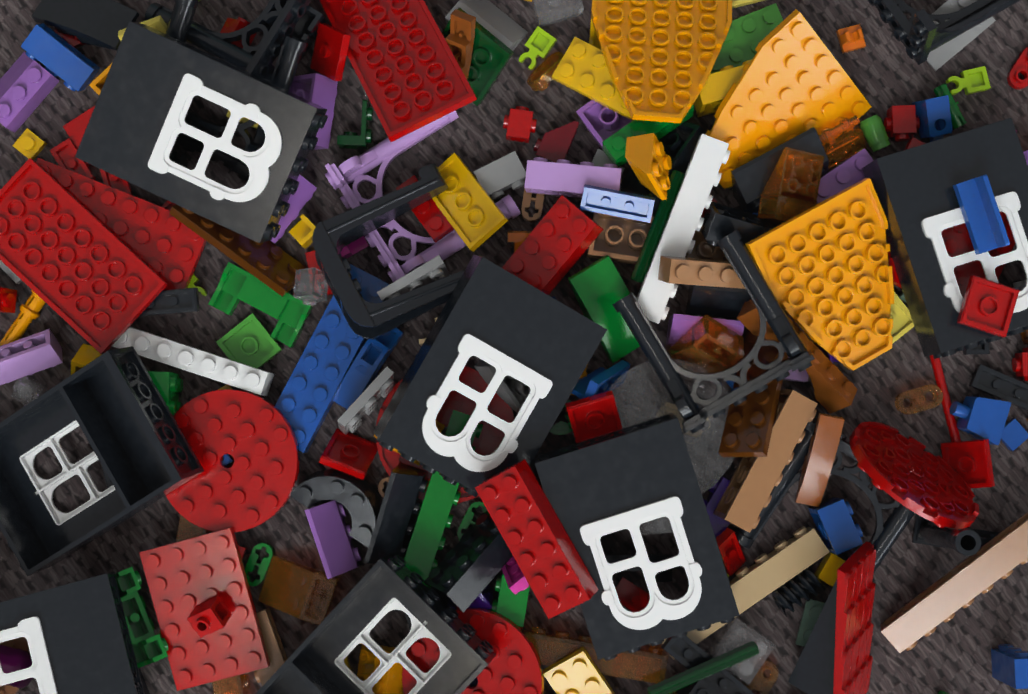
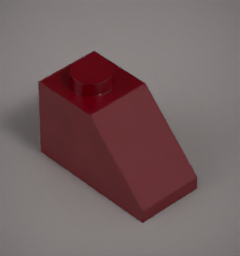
(556, 142)

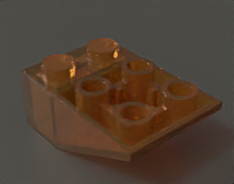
(791, 186)
(709, 346)
(298, 590)

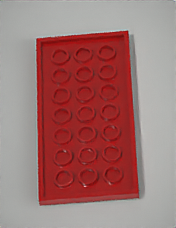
(401, 61)
(143, 227)
(72, 258)

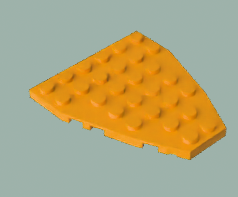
(660, 51)
(782, 94)
(834, 273)

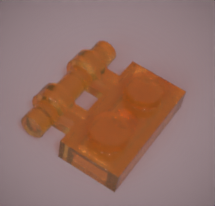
(845, 145)

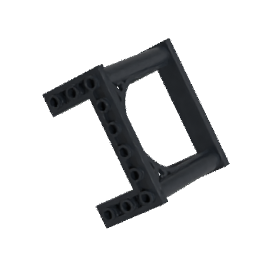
(922, 35)

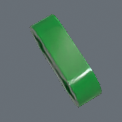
(469, 516)
(263, 566)

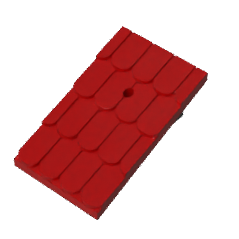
(840, 643)

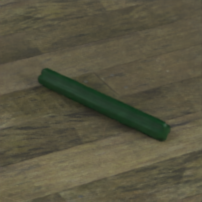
(657, 228)
(705, 669)

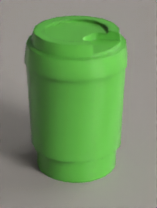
(875, 133)

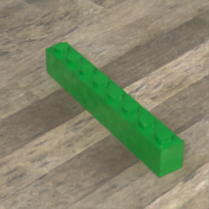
(435, 511)

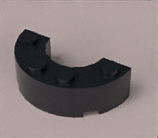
(350, 492)

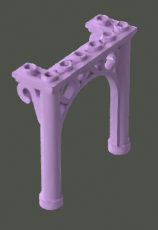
(384, 153)

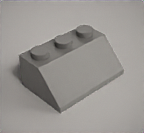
(493, 20)

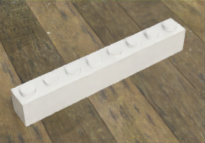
(683, 221)
(196, 361)

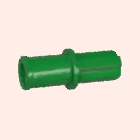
(956, 116)

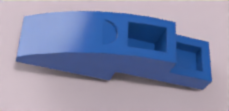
(366, 367)

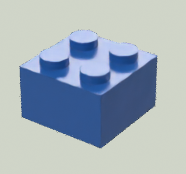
(836, 525)

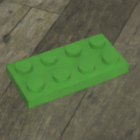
(745, 36)

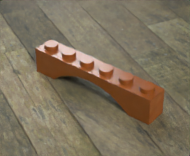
(829, 383)

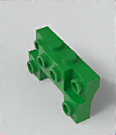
(241, 285)
(146, 645)

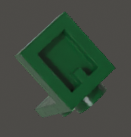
(351, 140)

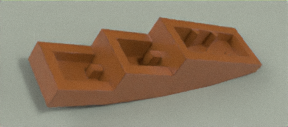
(462, 38)
(819, 460)

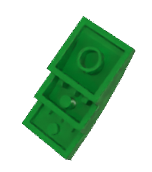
(596, 291)

